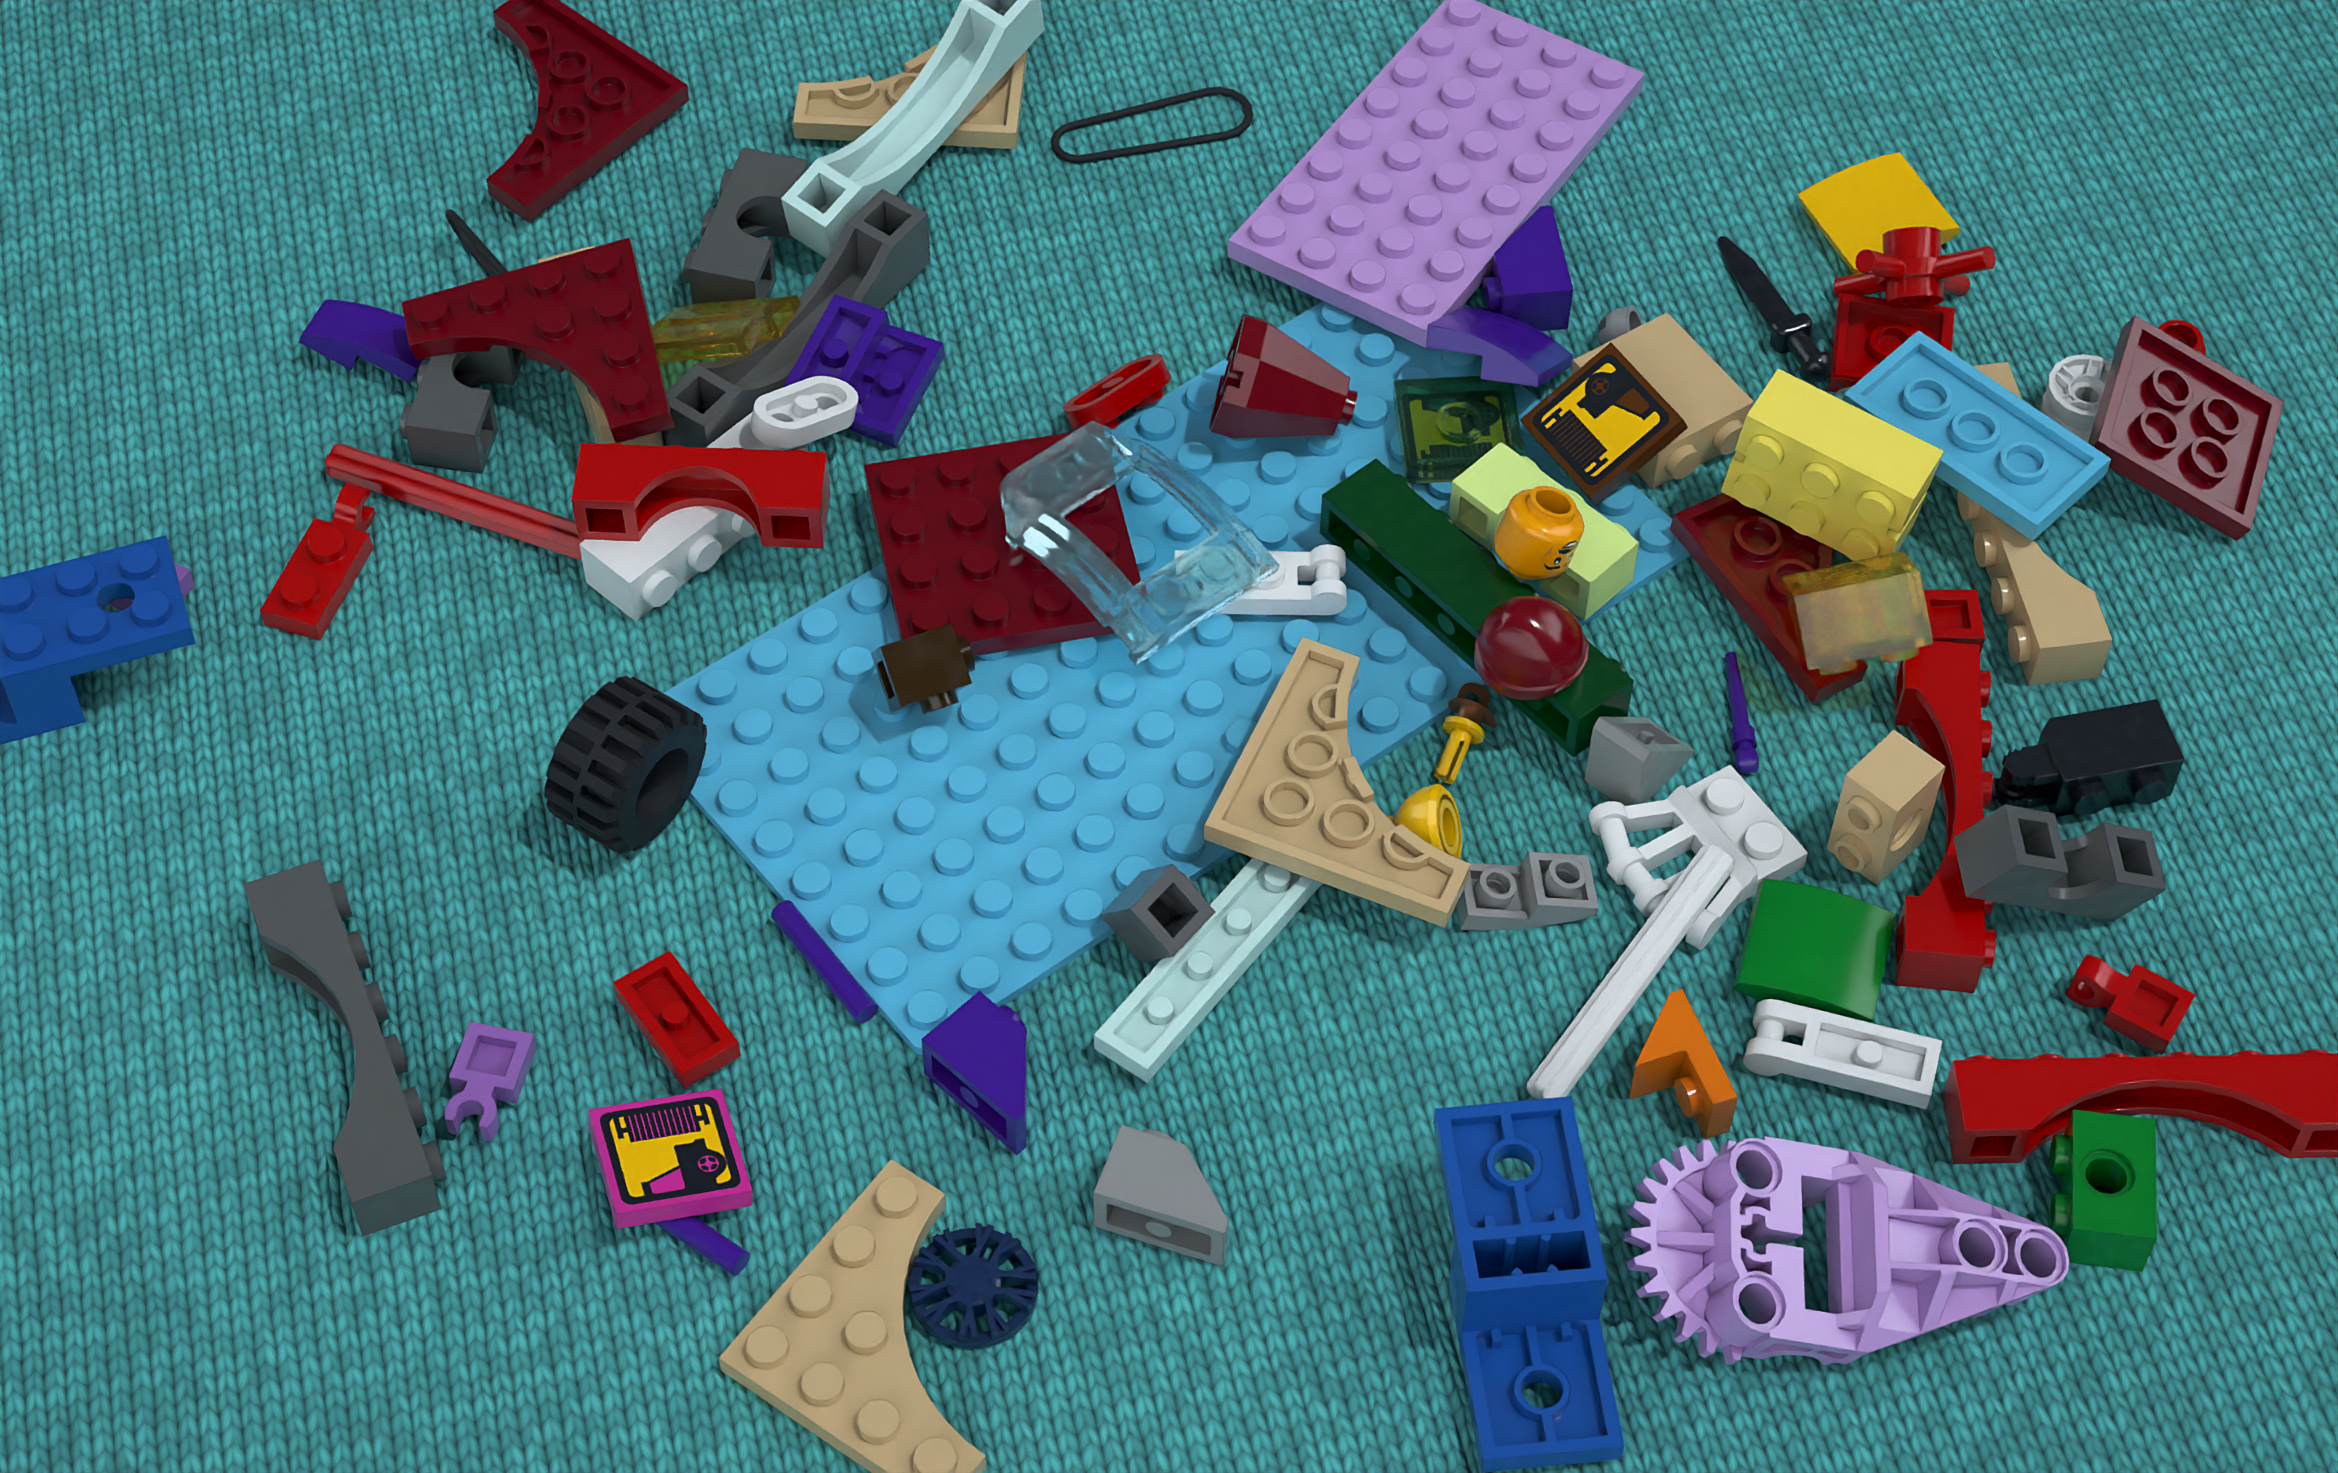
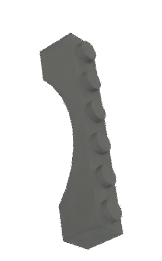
(869, 264)
(378, 1147)

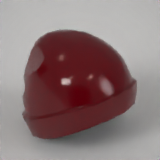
(1530, 648)

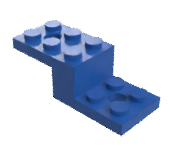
(59, 629)
(1527, 1284)

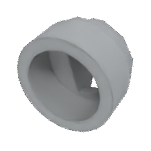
(1618, 323)

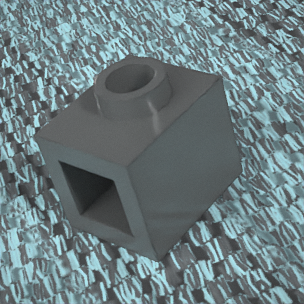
(1157, 913)

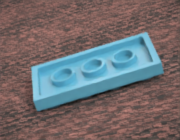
(1991, 439)

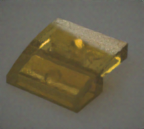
(722, 327)

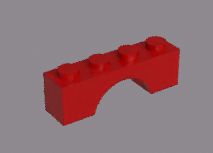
(631, 487)

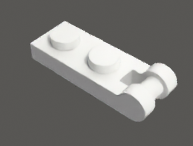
(1281, 591)
(1843, 1052)

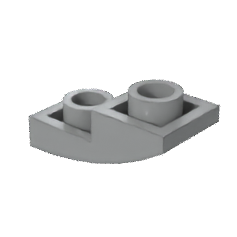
(1536, 894)

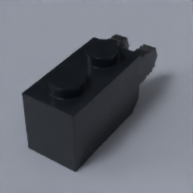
(2094, 762)

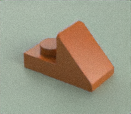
(1684, 1058)

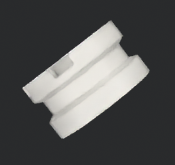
(2075, 392)

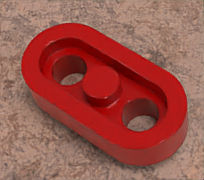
(1127, 387)

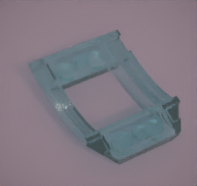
(1166, 601)

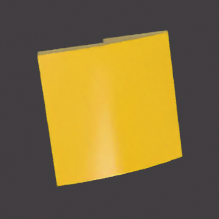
(1870, 200)

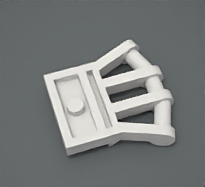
(1710, 812)

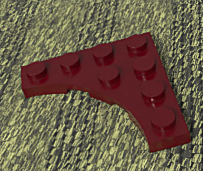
(590, 102)
(565, 312)
(1746, 560)

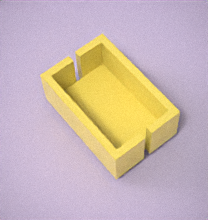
(1830, 469)

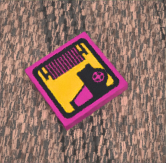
(669, 1158)

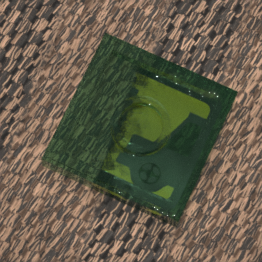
(1452, 424)

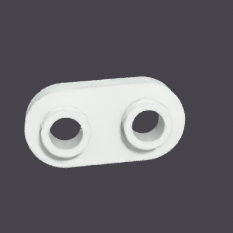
(803, 412)

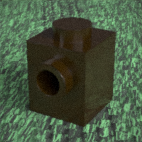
(924, 669)

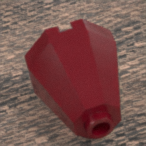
(1278, 387)

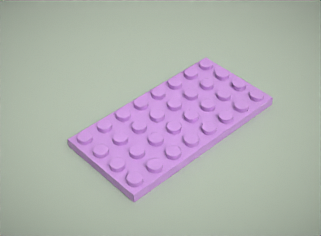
(1436, 167)

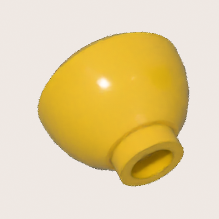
(1432, 817)

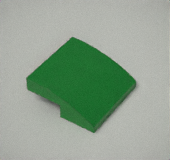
(1815, 949)

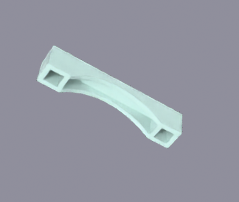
(965, 66)

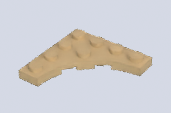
(854, 105)
(1311, 811)
(836, 1343)

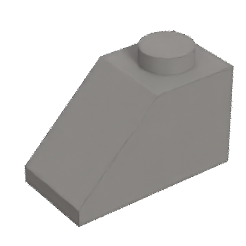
(1160, 1197)

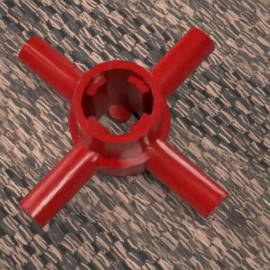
(1914, 269)

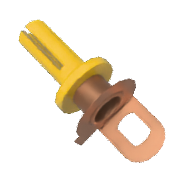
(1463, 730)

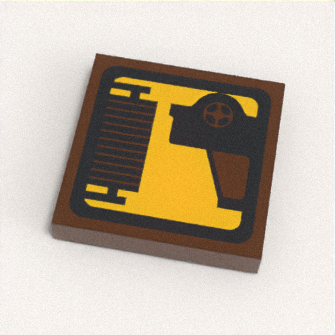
(1603, 423)

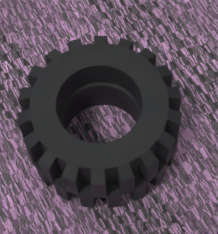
(625, 764)

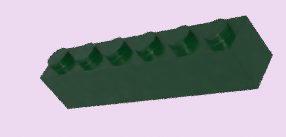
(1453, 588)

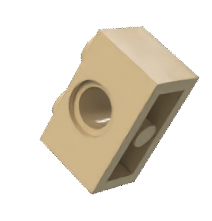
(1885, 807)

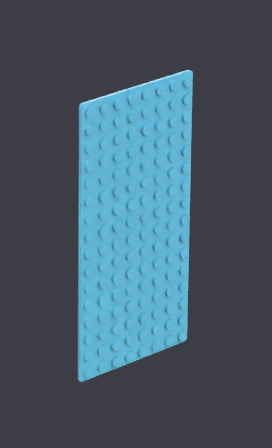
(1004, 825)

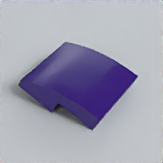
(1508, 347)
(878, 360)

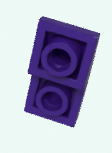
(356, 330)

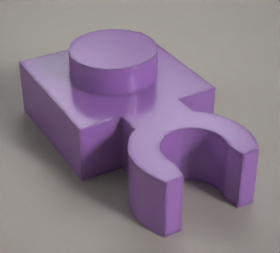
(486, 1070)

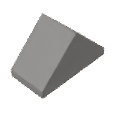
(1633, 758)

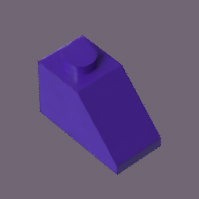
(1531, 275)
(983, 1066)

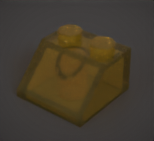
(1858, 612)

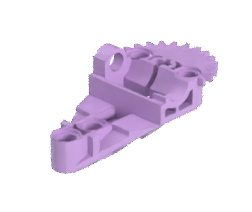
(1888, 1251)

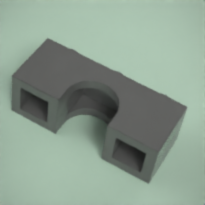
(730, 255)
(450, 419)
(2023, 862)

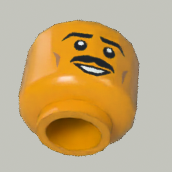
(1539, 533)

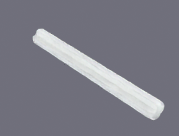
(1631, 974)

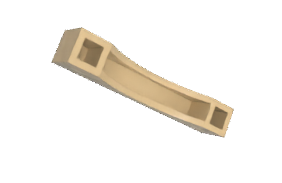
(2049, 615)

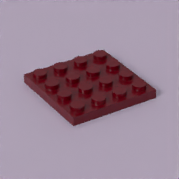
(950, 557)

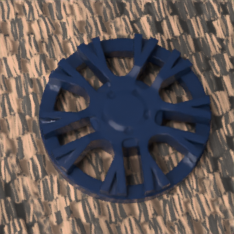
(973, 1286)

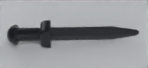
(1788, 330)

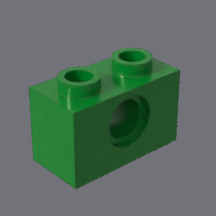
(2121, 1157)

